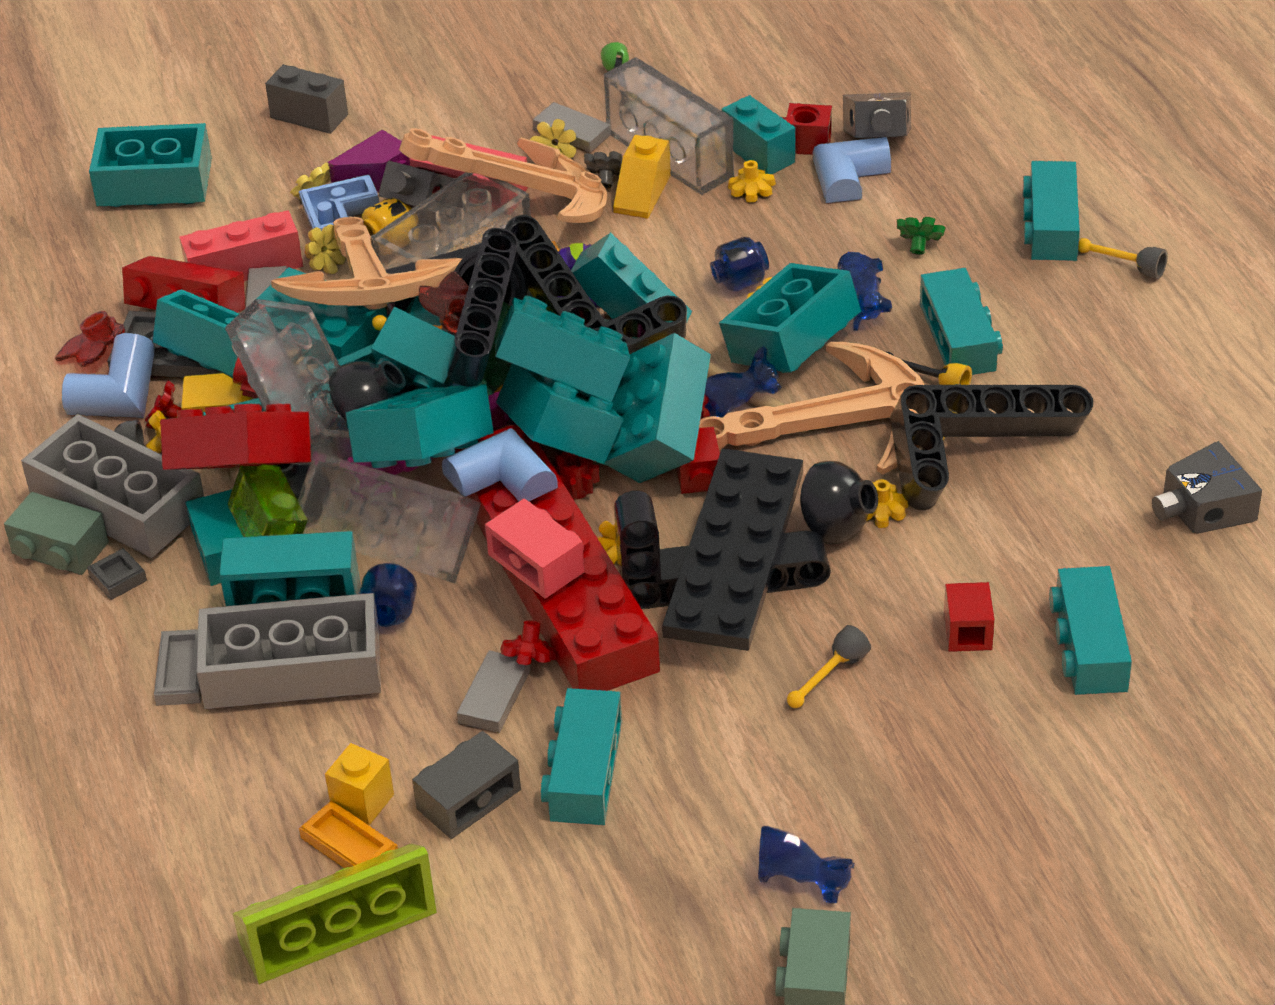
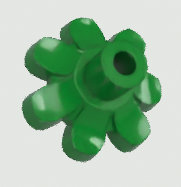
(920, 232)

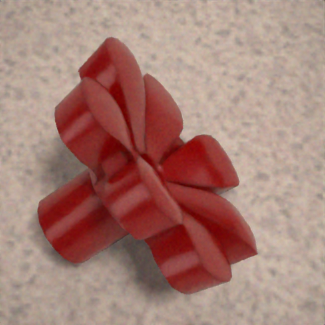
(164, 404)
(529, 646)

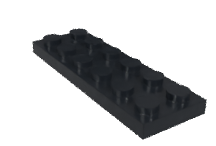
(733, 550)

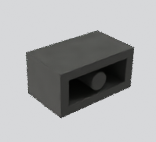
(306, 98)
(466, 784)

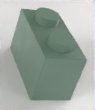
(56, 533)
(816, 958)

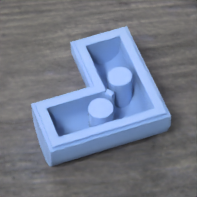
(843, 162)
(338, 200)
(122, 390)
(500, 459)

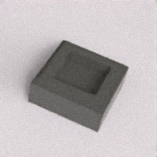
(117, 573)

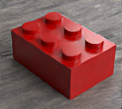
(235, 437)

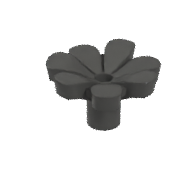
(604, 165)

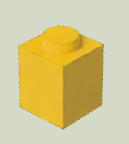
(360, 782)

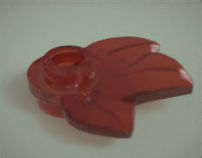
(446, 300)
(90, 345)

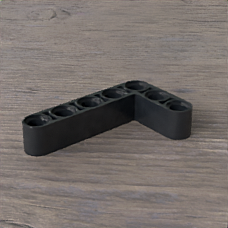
(557, 279)
(974, 420)
(654, 571)

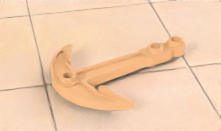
(551, 174)
(369, 280)
(843, 408)

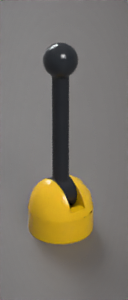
(949, 375)

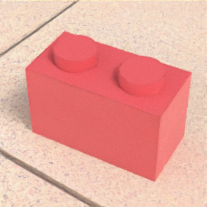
(535, 547)

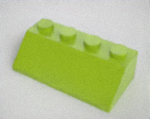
(336, 912)

